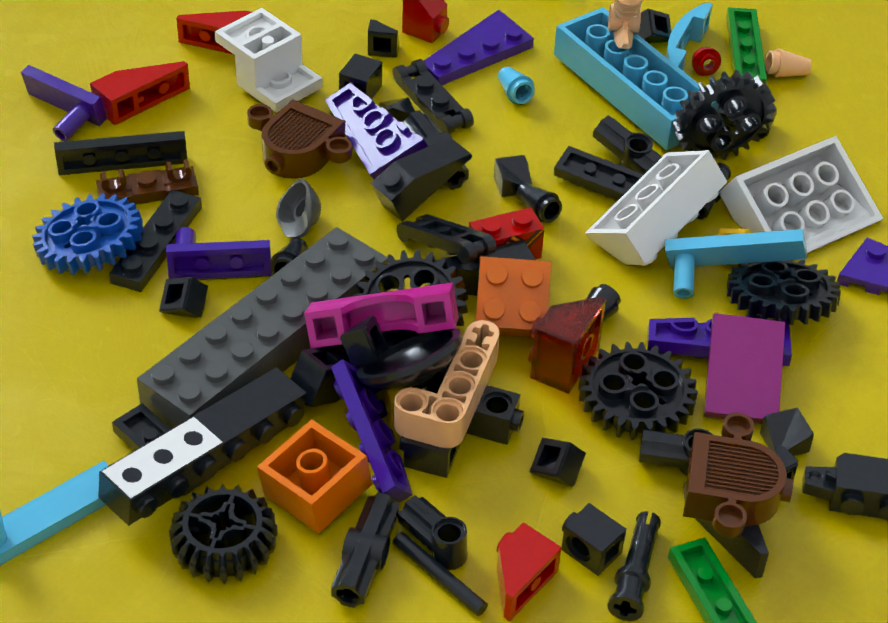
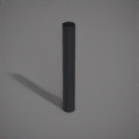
(440, 573)

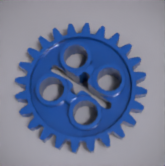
(88, 234)

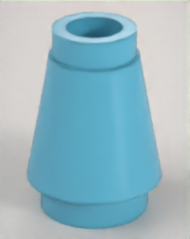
(516, 85)

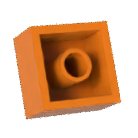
(513, 293)
(315, 475)

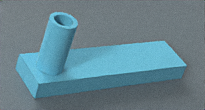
(691, 252)
(50, 513)

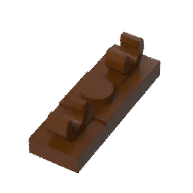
(149, 185)

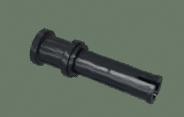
(633, 578)

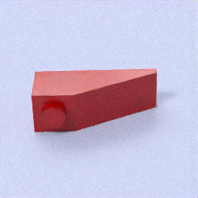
(201, 28)
(138, 89)

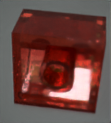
(565, 342)

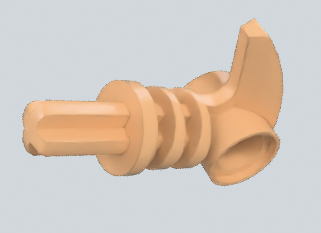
(624, 21)

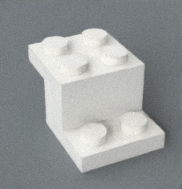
(268, 59)

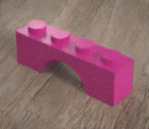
(407, 309)

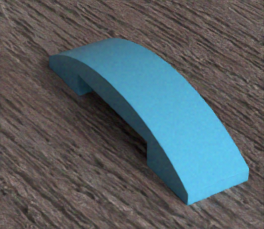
(689, 27)

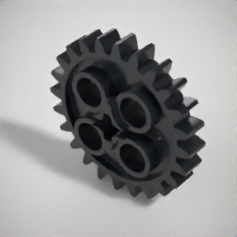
(743, 100)
(420, 272)
(784, 290)
(637, 390)

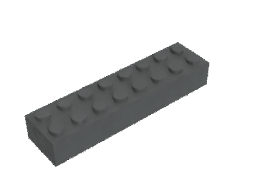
(257, 332)

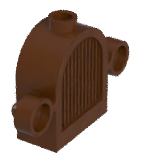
(299, 139)
(734, 478)

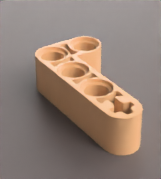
(446, 415)

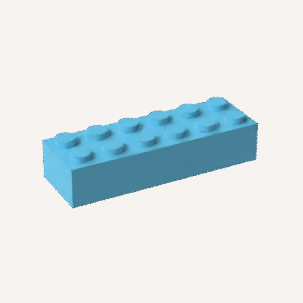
(633, 80)

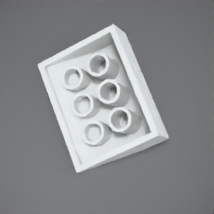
(805, 191)

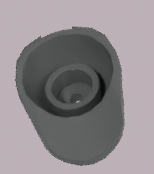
(298, 209)

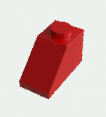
(425, 19)
(524, 567)

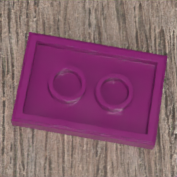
(744, 367)

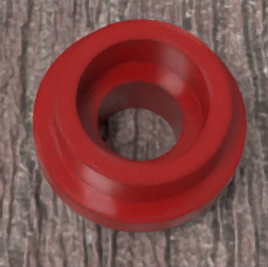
(701, 56)

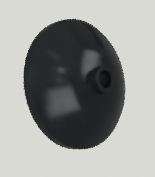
(412, 361)

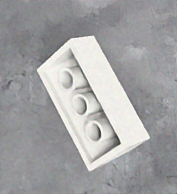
(658, 206)

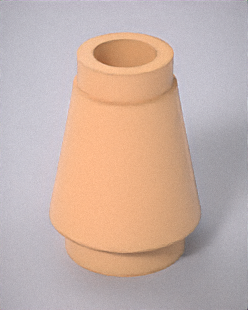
(786, 64)

